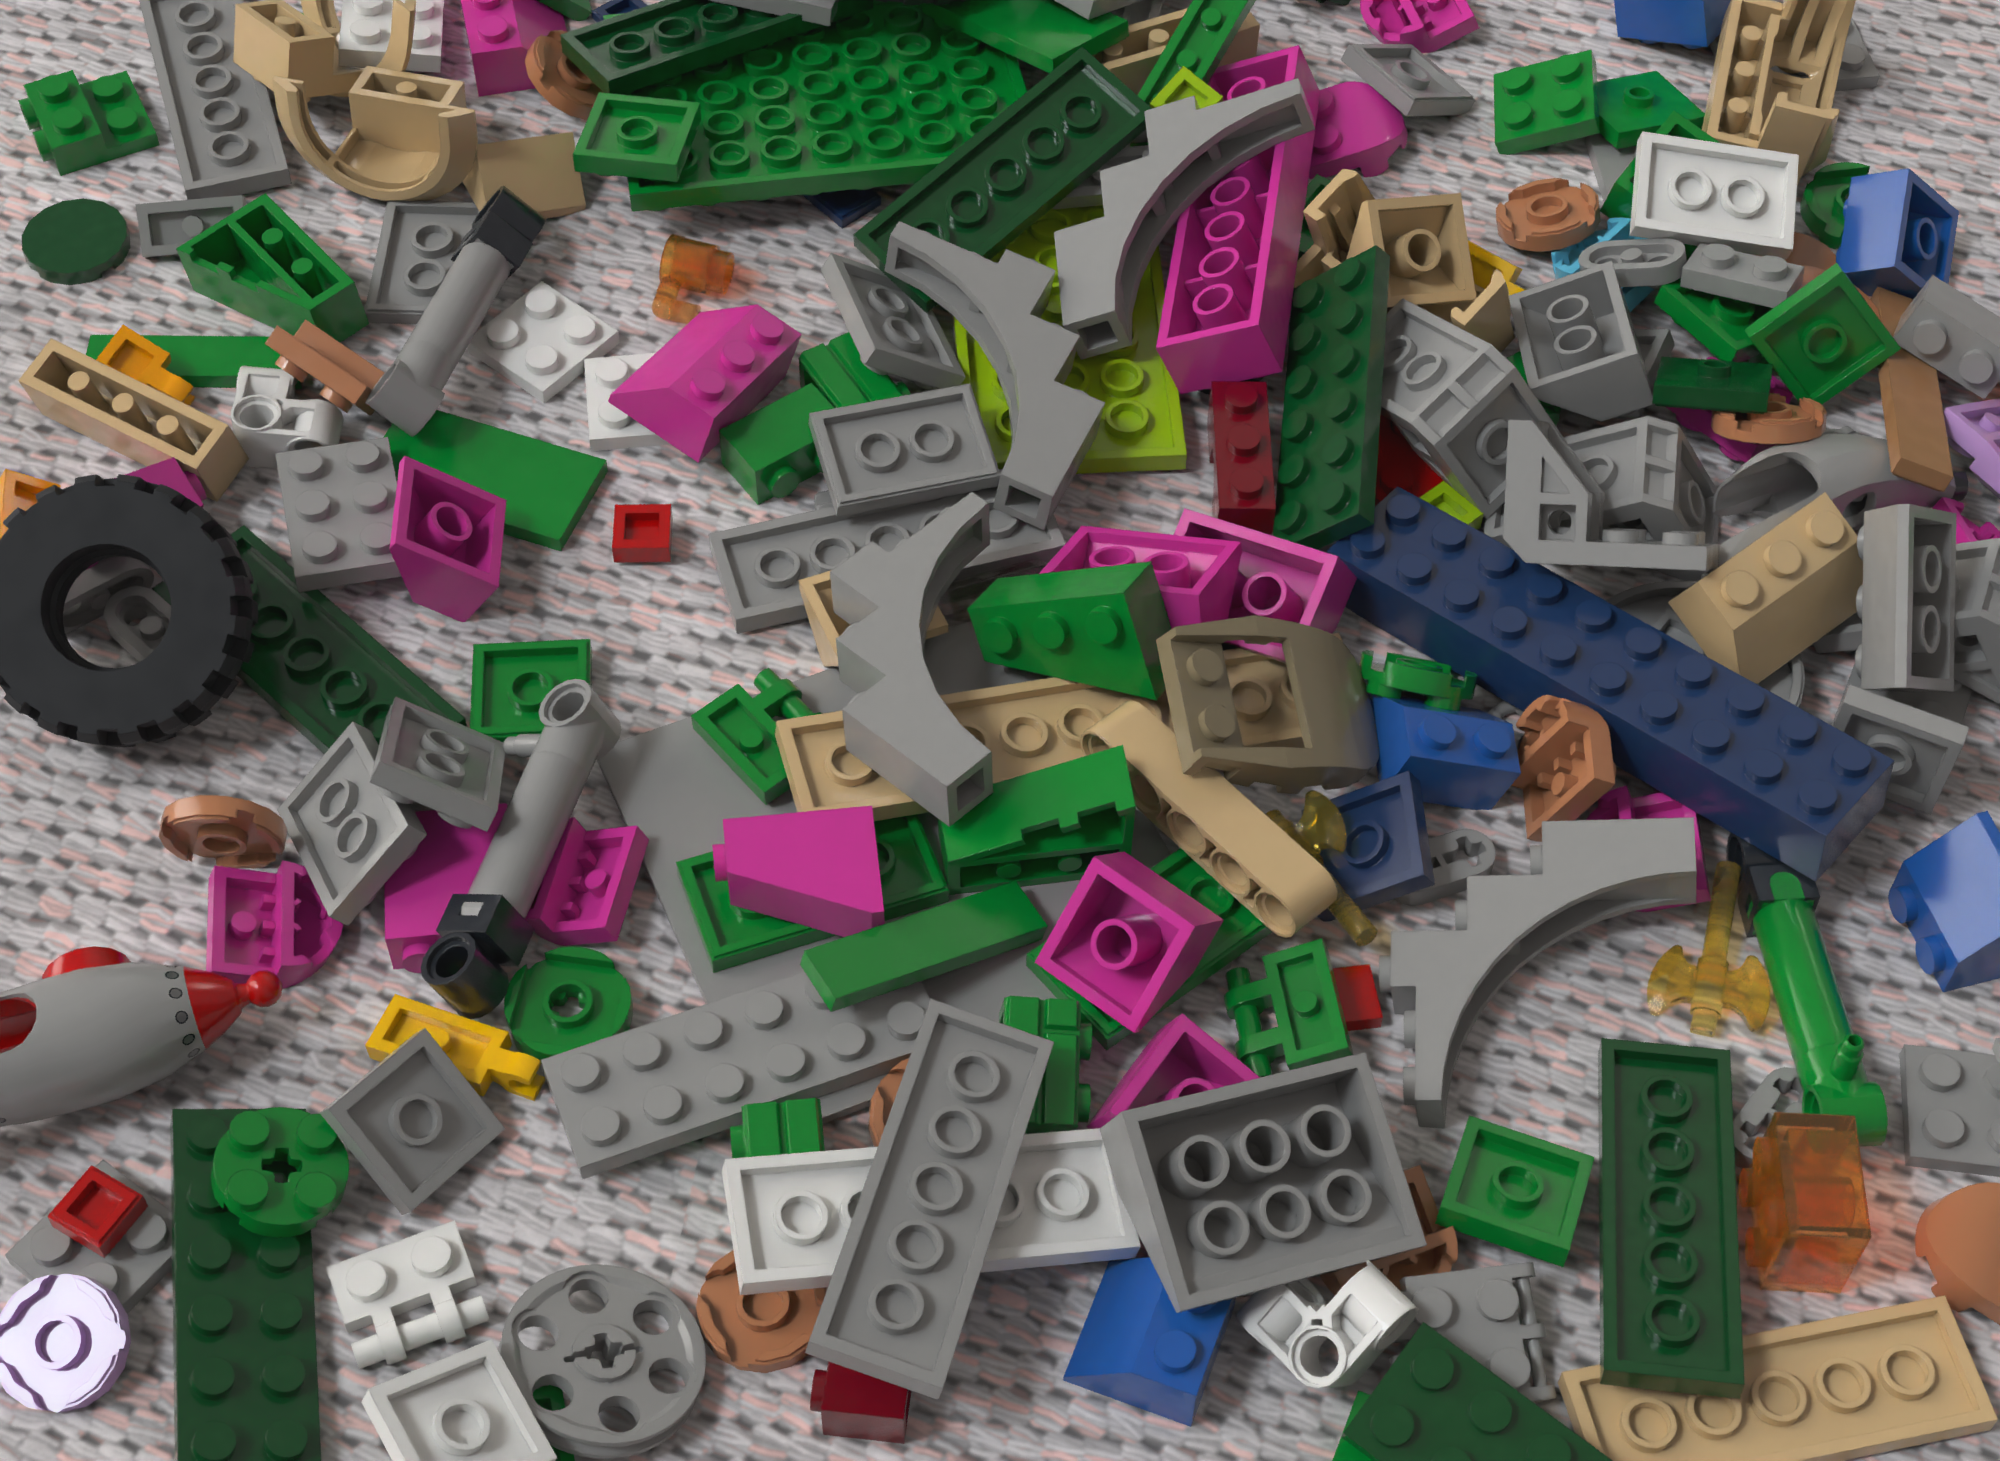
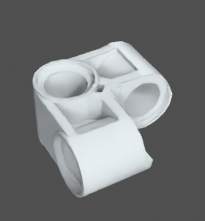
(272, 421)
(1359, 1320)

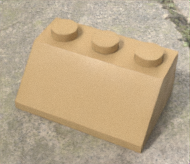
(1776, 593)

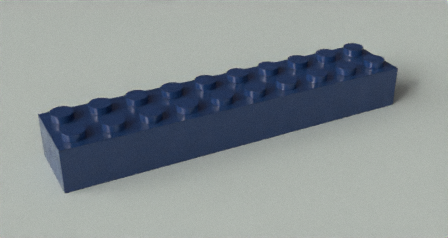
(1669, 710)

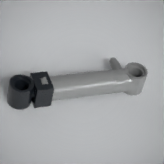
(481, 265)
(489, 921)

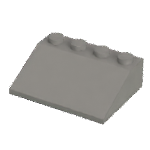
(1263, 1181)

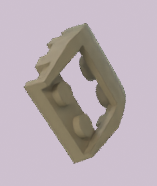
(1327, 695)

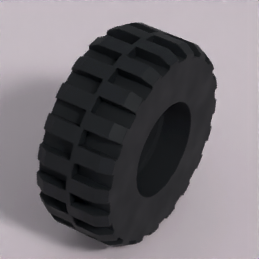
(206, 627)

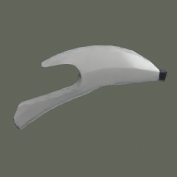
(1789, 476)

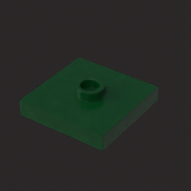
(1712, 385)

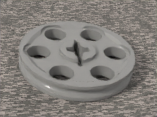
(615, 1334)

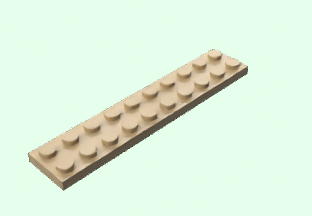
(1024, 728)

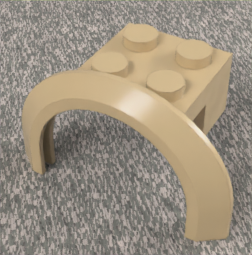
(284, 43)
(405, 139)

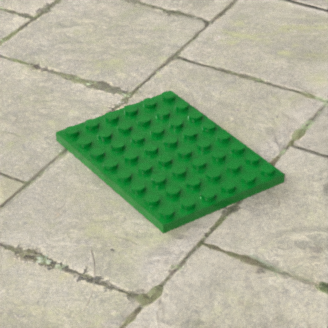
(833, 110)

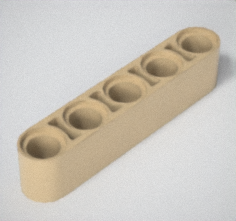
(1215, 823)

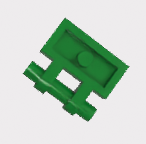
(744, 731)
(1305, 1005)

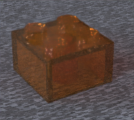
(1805, 1203)

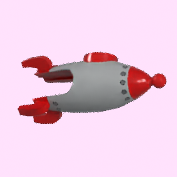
(110, 1029)

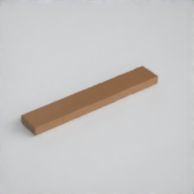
(1912, 407)

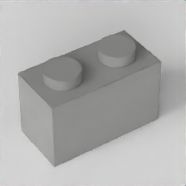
(1953, 336)

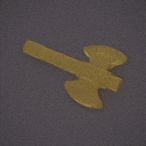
(1322, 829)
(1711, 983)

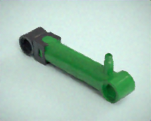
(1780, 912)

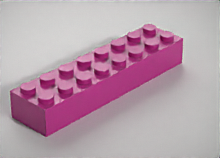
(1240, 248)

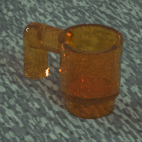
(690, 267)

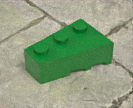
(272, 272)
(1078, 626)
(1042, 825)

